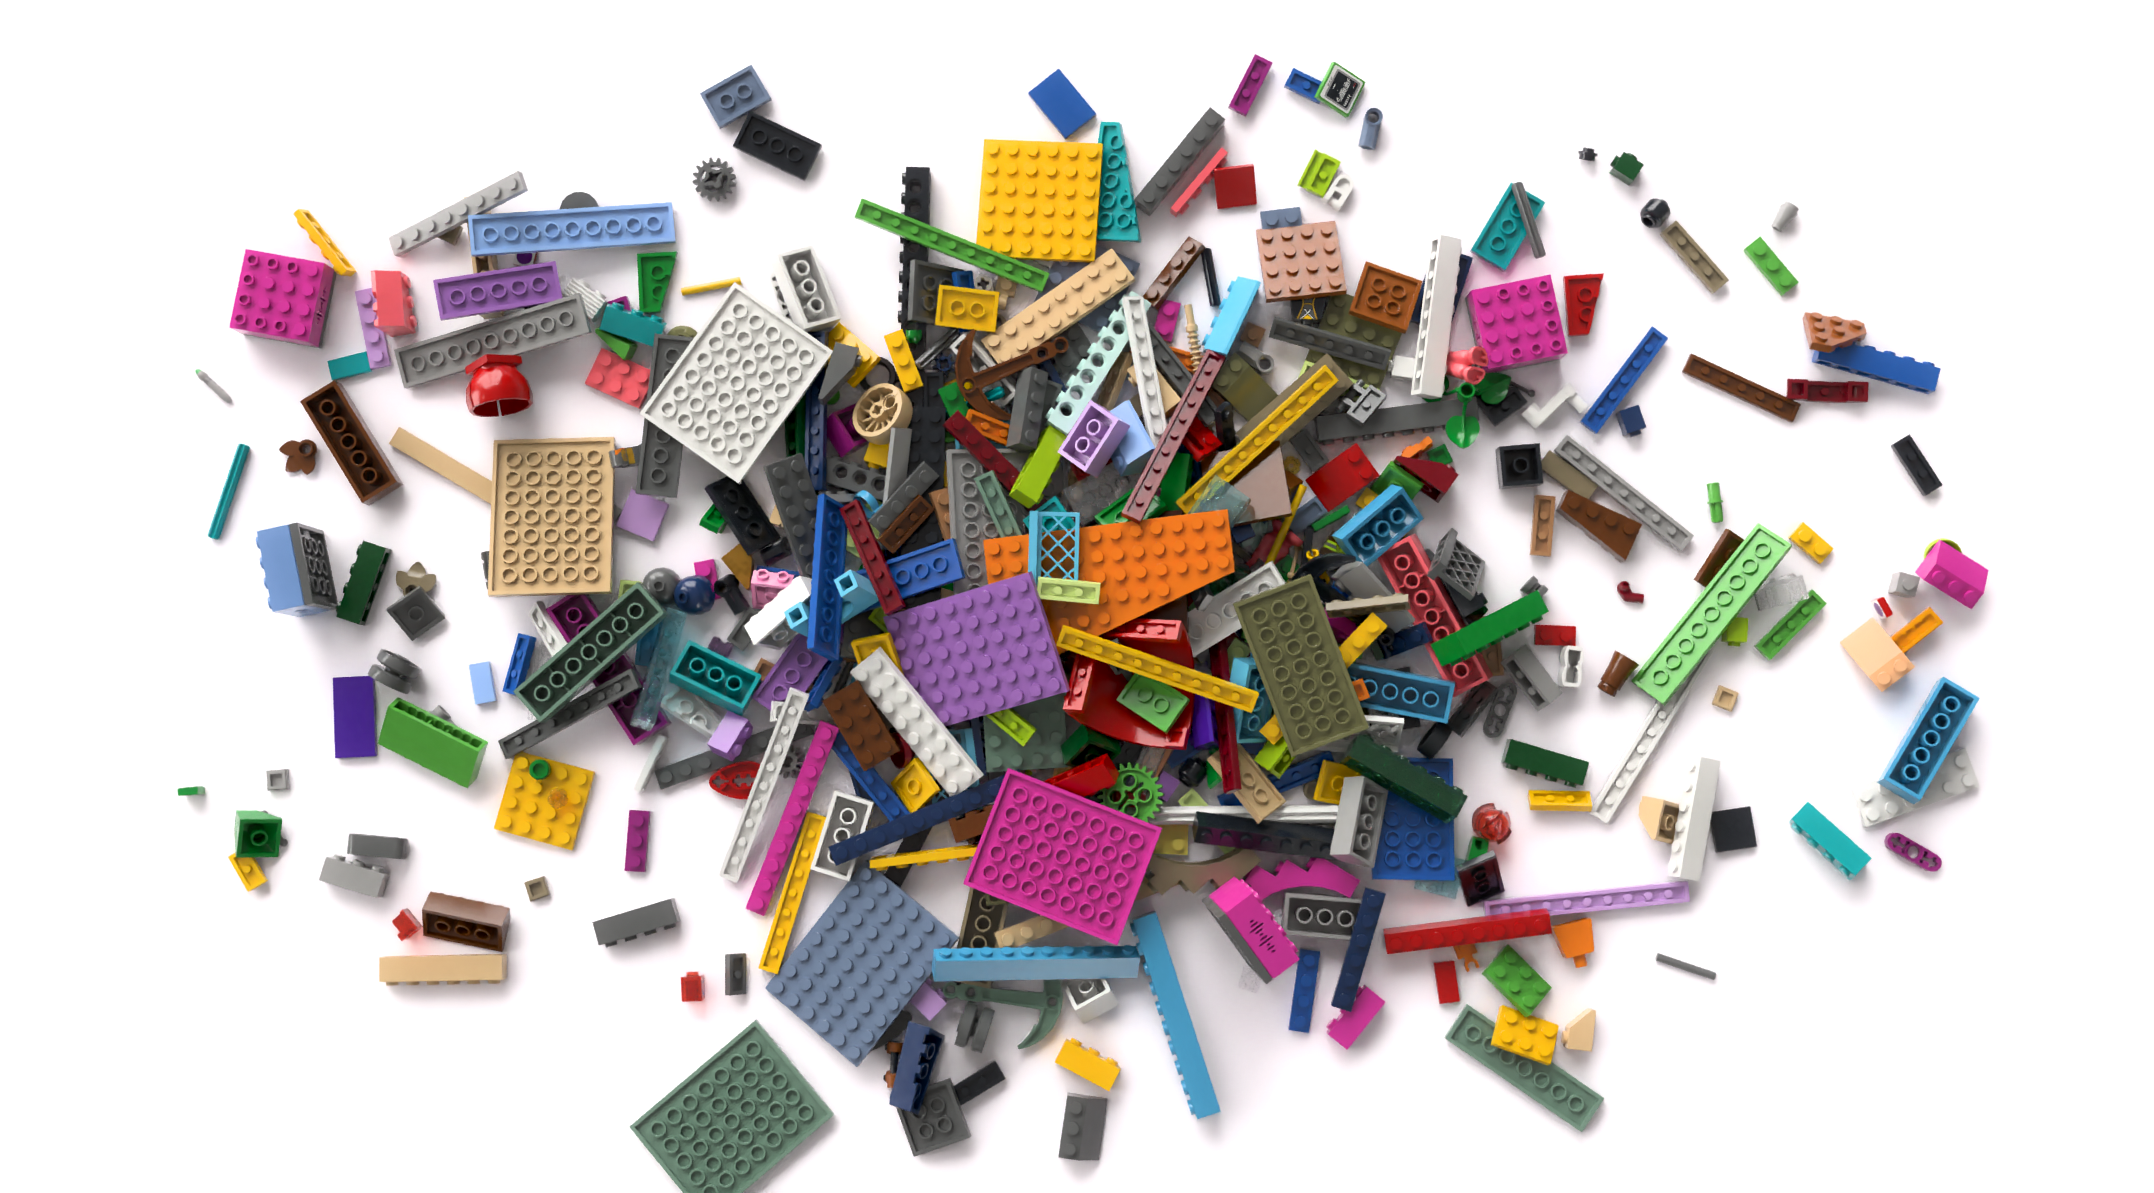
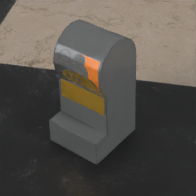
(625, 457)

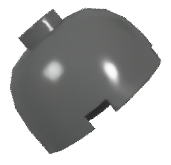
(661, 584)

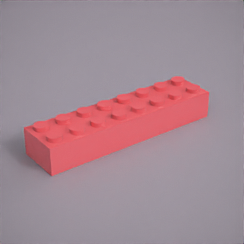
(1407, 571)

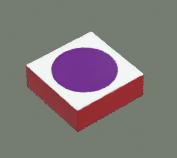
(524, 259)
(1881, 607)

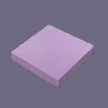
(642, 515)

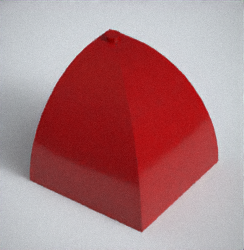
(1097, 687)

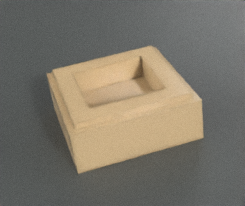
(1725, 698)

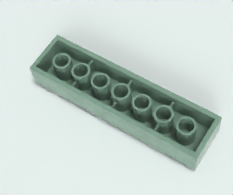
(590, 652)

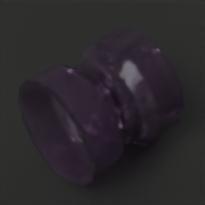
(719, 647)

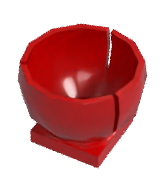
(497, 379)

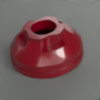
(904, 756)

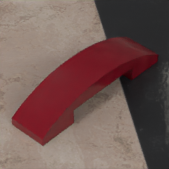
(1827, 391)

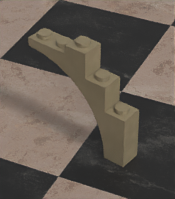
(1196, 874)

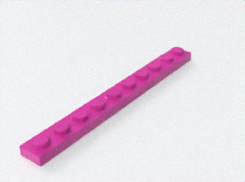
(792, 818)

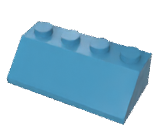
(1378, 525)

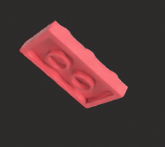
(619, 378)

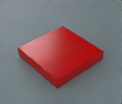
(1235, 186)

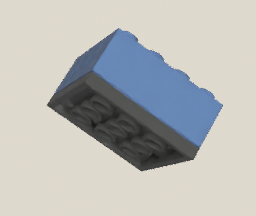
(296, 570)

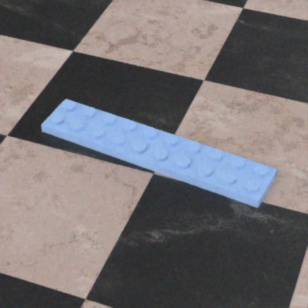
(571, 229)

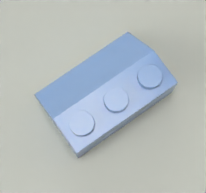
(1135, 446)

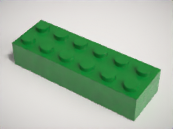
(1490, 629)

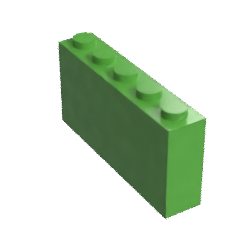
(432, 742)

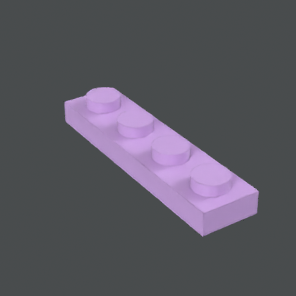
(375, 339)

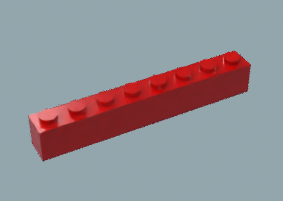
(1467, 931)

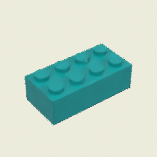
(715, 678)

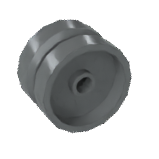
(395, 669)
(974, 1027)

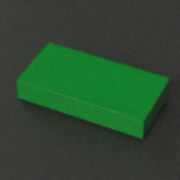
(1330, 519)

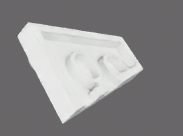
(692, 711)

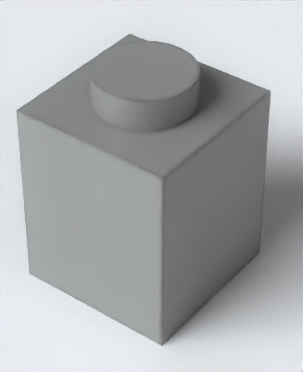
(1903, 585)

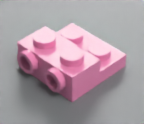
(767, 585)

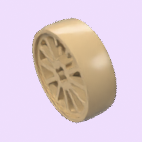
(891, 411)

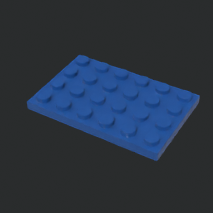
(1413, 841)

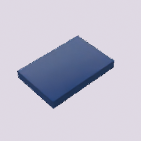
(1062, 104)

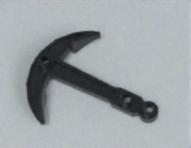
(1329, 562)

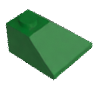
(257, 834)

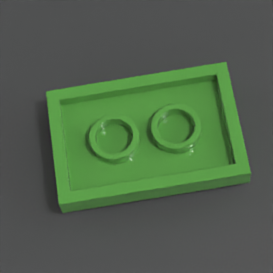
(1153, 701)
(1516, 980)

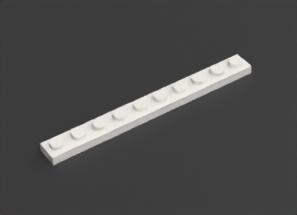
(1641, 748)
(763, 784)

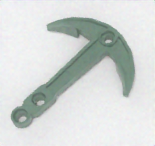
(1028, 999)

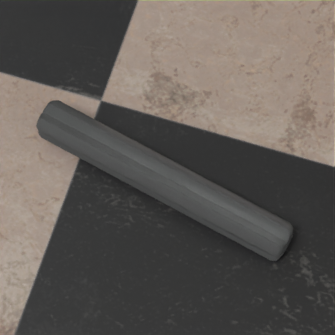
(1528, 220)

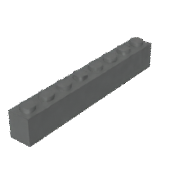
(1392, 420)

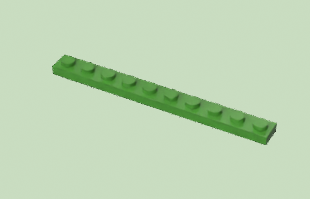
(951, 245)

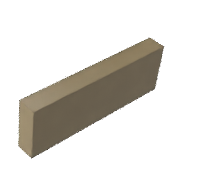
(1567, 475)

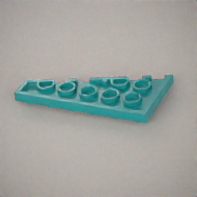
(1117, 205)

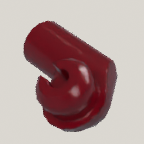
(1627, 595)

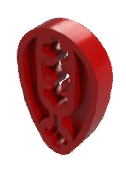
(730, 773)

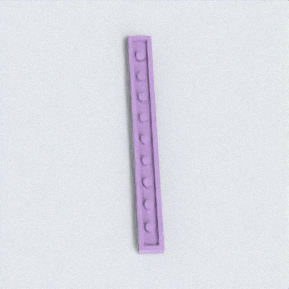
(1594, 899)

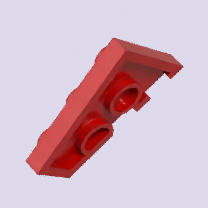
(1580, 301)

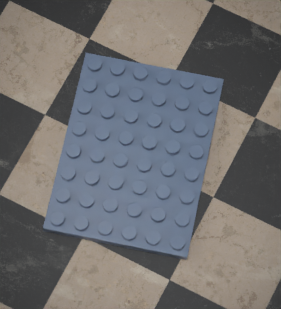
(861, 963)

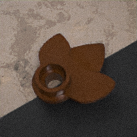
(298, 458)

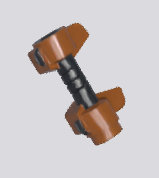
(894, 1049)

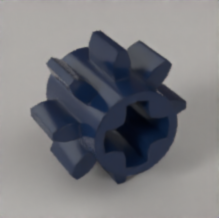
(943, 359)

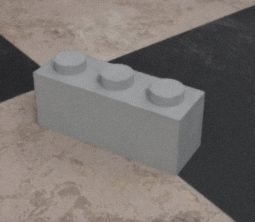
(1531, 677)
(354, 876)

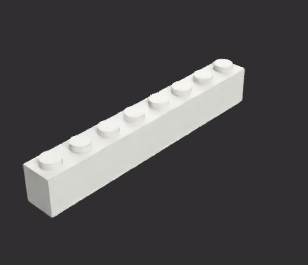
(1436, 317)

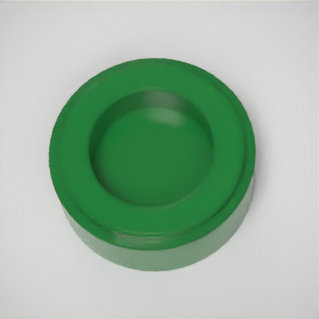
(540, 769)

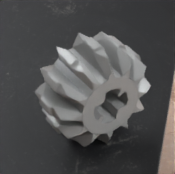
(794, 765)

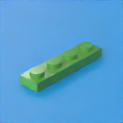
(1789, 625)

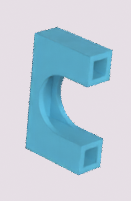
(856, 594)

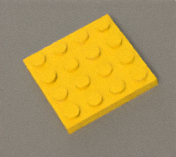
(526, 805)

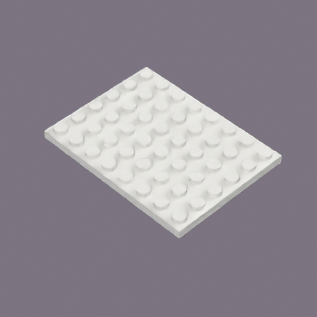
(736, 383)

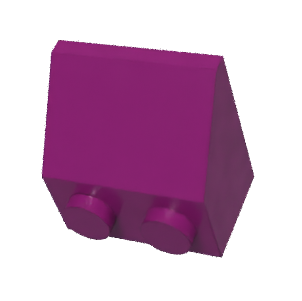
(843, 433)

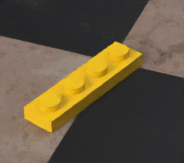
(325, 243)

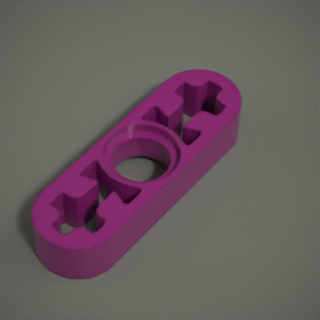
(1922, 864)

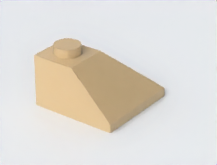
(1659, 818)

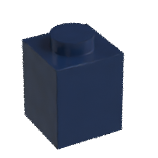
(1631, 421)

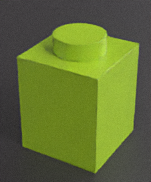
(1736, 632)

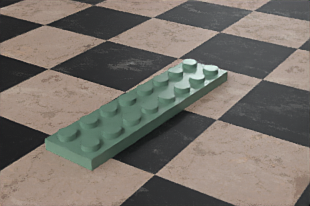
(1543, 1083)

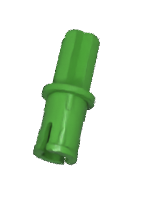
(1715, 502)

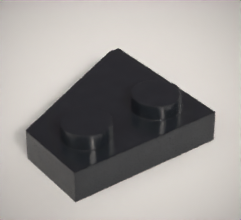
(1499, 412)

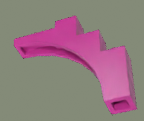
(1319, 874)

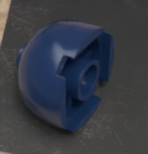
(694, 595)

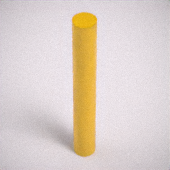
(710, 286)

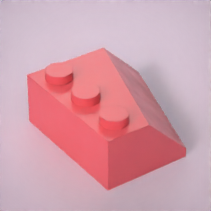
(393, 303)

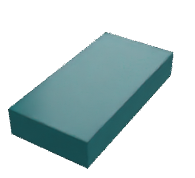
(349, 366)

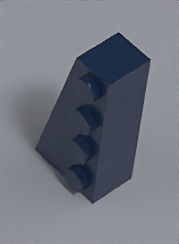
(915, 1066)

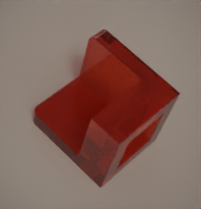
(406, 924)

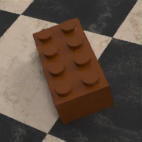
(861, 725)

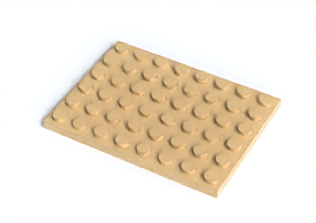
(551, 517)

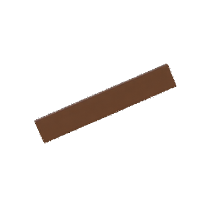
(1741, 388)

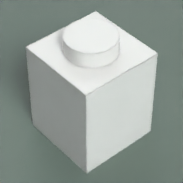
(1401, 368)

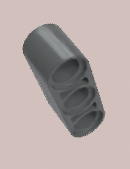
(377, 846)

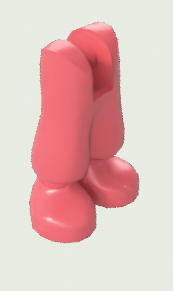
(1460, 364)
(1267, 542)

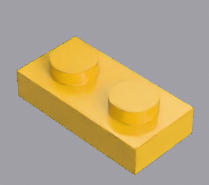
(1810, 543)
(248, 871)

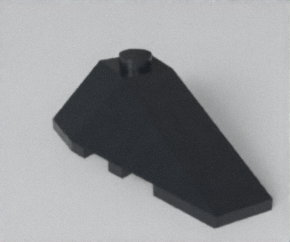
(1470, 610)

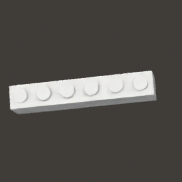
(1694, 817)

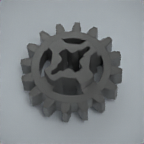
(721, 175)

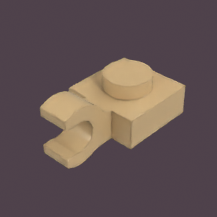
(1006, 289)

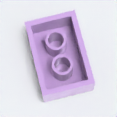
(1093, 438)

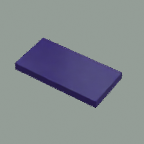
(354, 717)

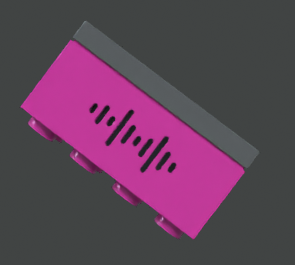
(283, 298)
(1517, 323)
(1252, 929)

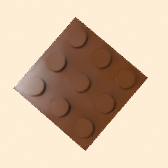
(1385, 297)

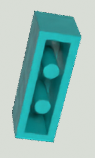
(631, 324)

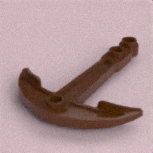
(979, 380)

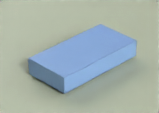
(482, 682)

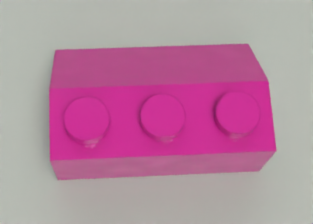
(1954, 574)

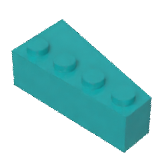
(1829, 841)

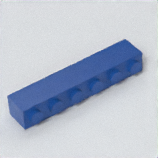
(1882, 367)

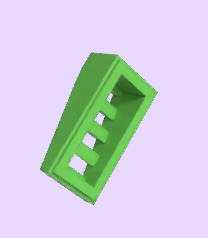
(622, 346)

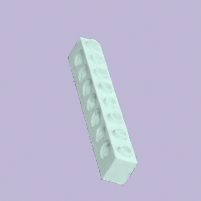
(1096, 374)

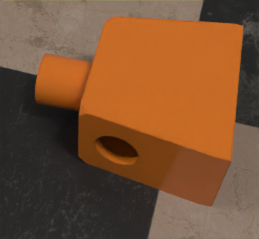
(1575, 939)

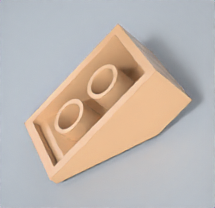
(1877, 654)

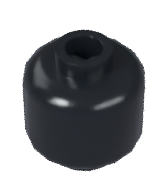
(1655, 213)
(1192, 772)

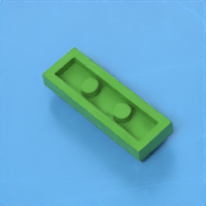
(1770, 266)

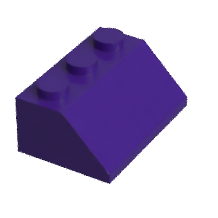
(1204, 724)

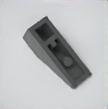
(840, 369)

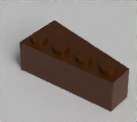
(1606, 527)
(970, 826)

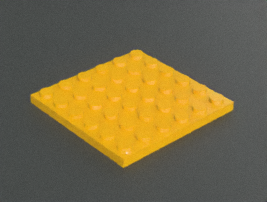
(1040, 199)

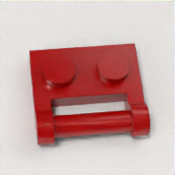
(1203, 438)

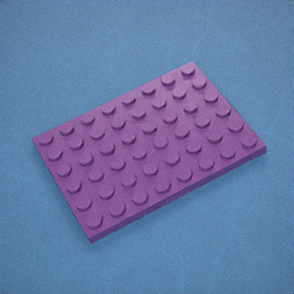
(979, 650)

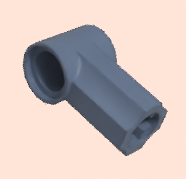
(1370, 130)

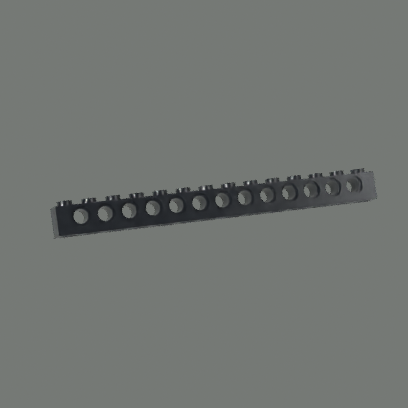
(922, 177)

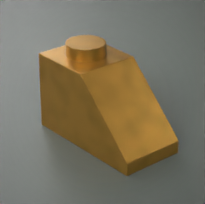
(740, 565)

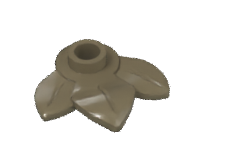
(414, 577)

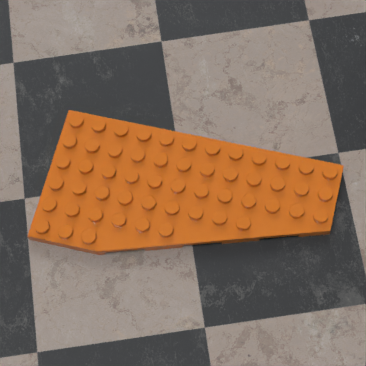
(1134, 562)

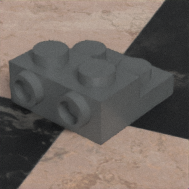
(1077, 350)

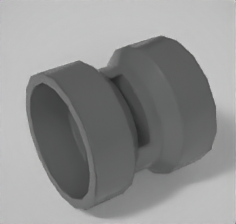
(1533, 585)

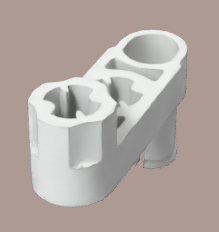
(1536, 416)

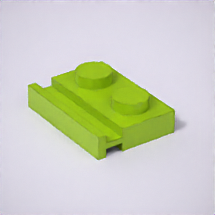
(1318, 173)

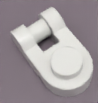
(1342, 186)

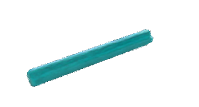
(228, 491)

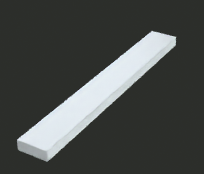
(1145, 367)

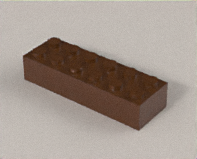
(351, 443)

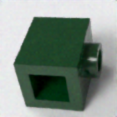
(1625, 167)

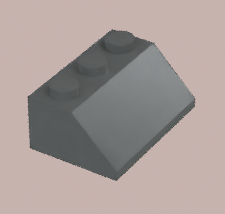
(1082, 1127)

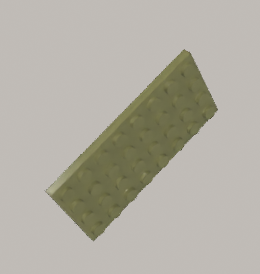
(1301, 665)

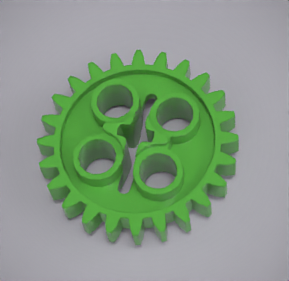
(1145, 808)

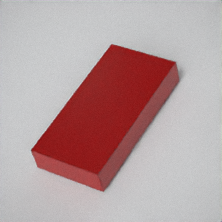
(1446, 982)

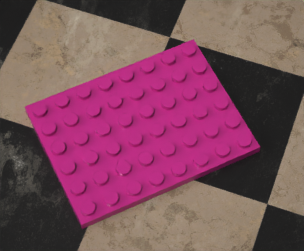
(1062, 856)

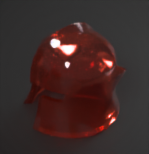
(1491, 823)

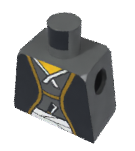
(1307, 310)

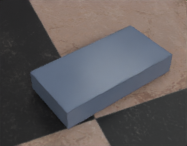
(1307, 515)

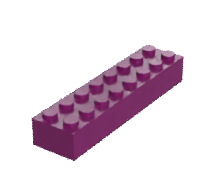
(572, 616)

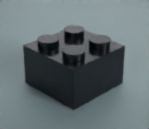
(1519, 466)

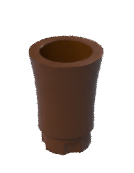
(1616, 673)

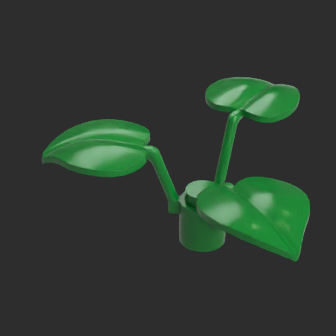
(1493, 390)

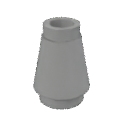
(1784, 216)

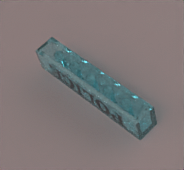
(658, 669)

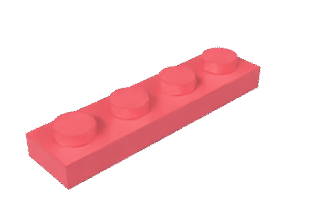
(1204, 176)

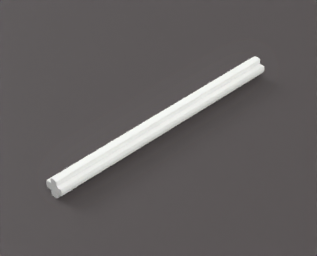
(1285, 813)

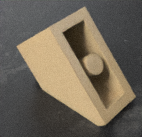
(1580, 1031)

